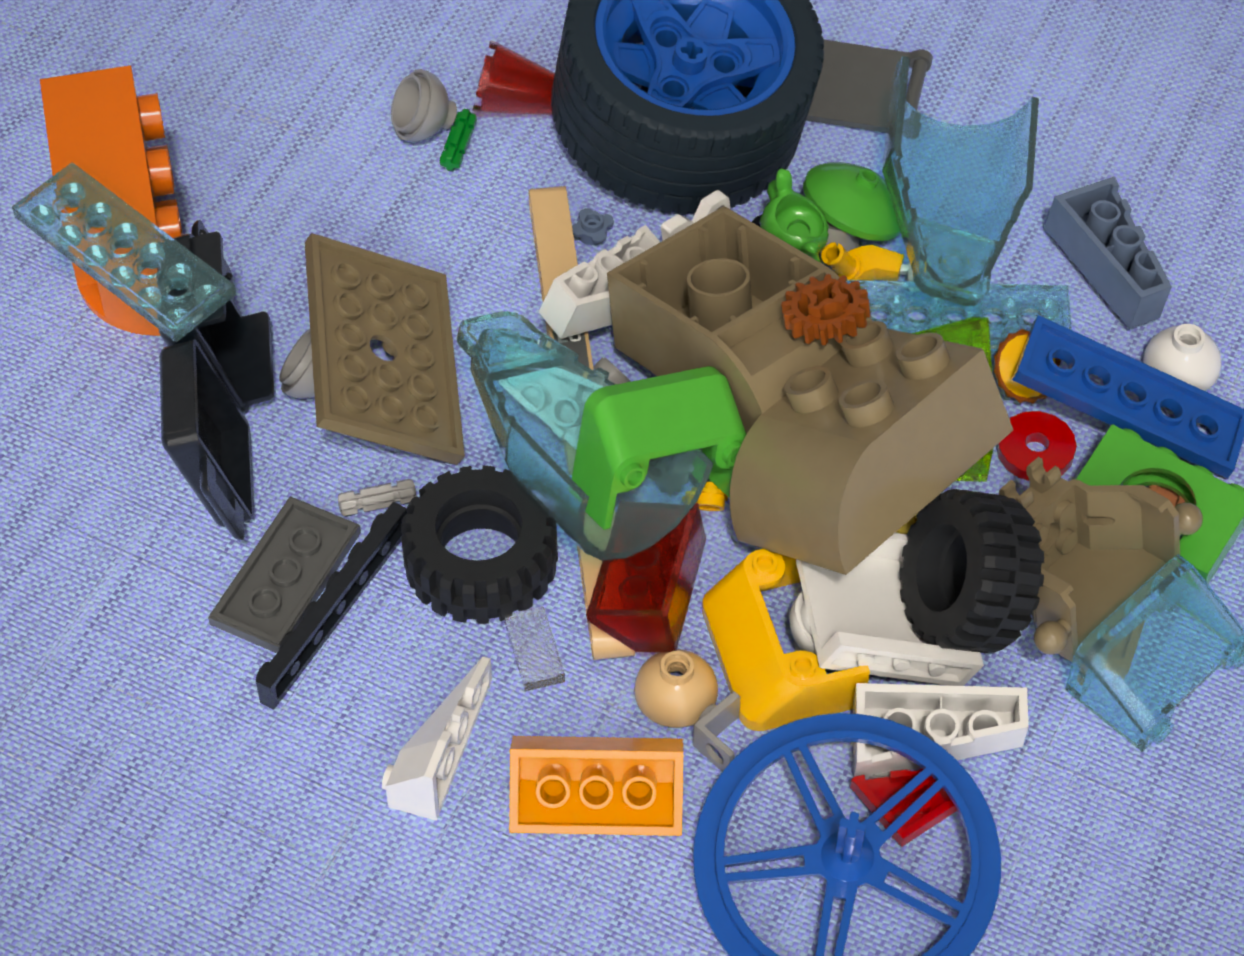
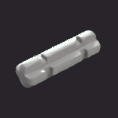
(376, 497)

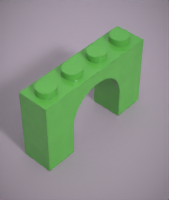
(1129, 460)

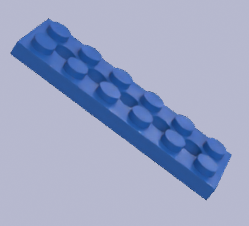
(1112, 406)

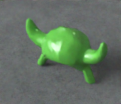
(794, 217)

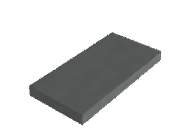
(284, 574)

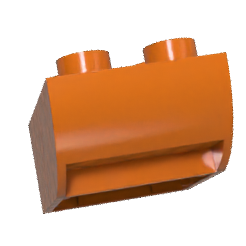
(104, 131)

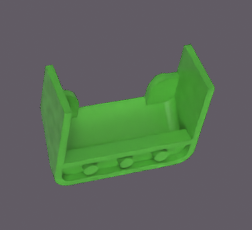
(651, 420)

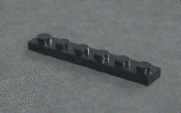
(324, 616)

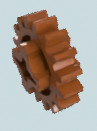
(826, 309)

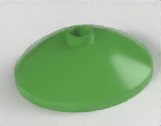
(853, 200)

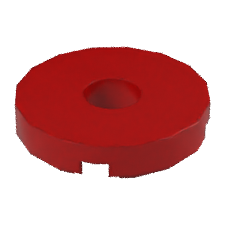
(1040, 428)

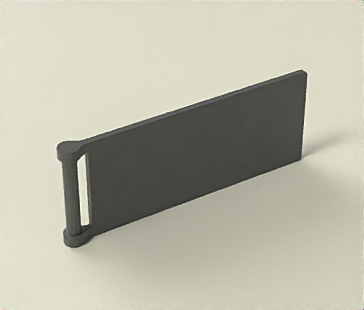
(858, 84)

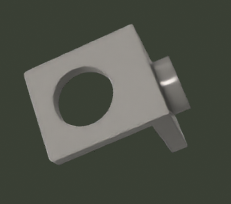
(711, 724)

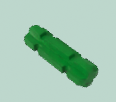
(458, 140)

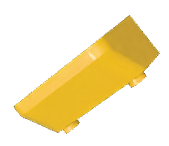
(771, 684)

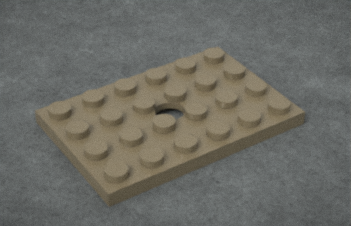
(405, 306)

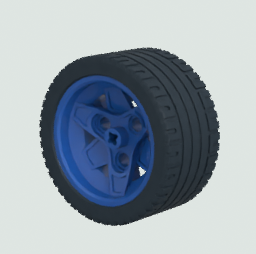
(690, 57)

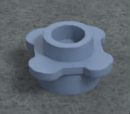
(592, 227)

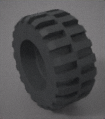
(972, 571)
(478, 587)

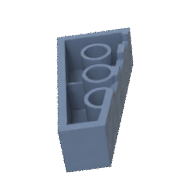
(1110, 250)

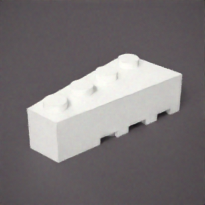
(580, 296)
(958, 718)

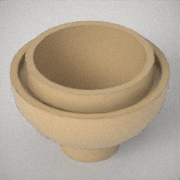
(671, 698)

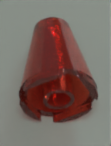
(513, 84)

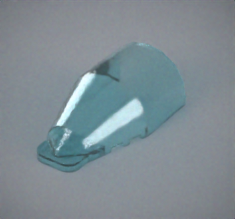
(956, 191)
(536, 408)

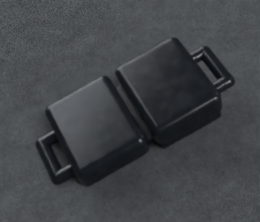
(205, 389)

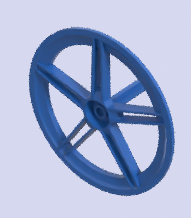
(847, 849)

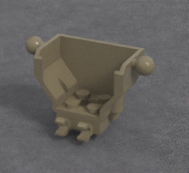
(1096, 549)

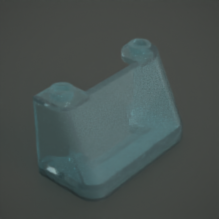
(1155, 653)

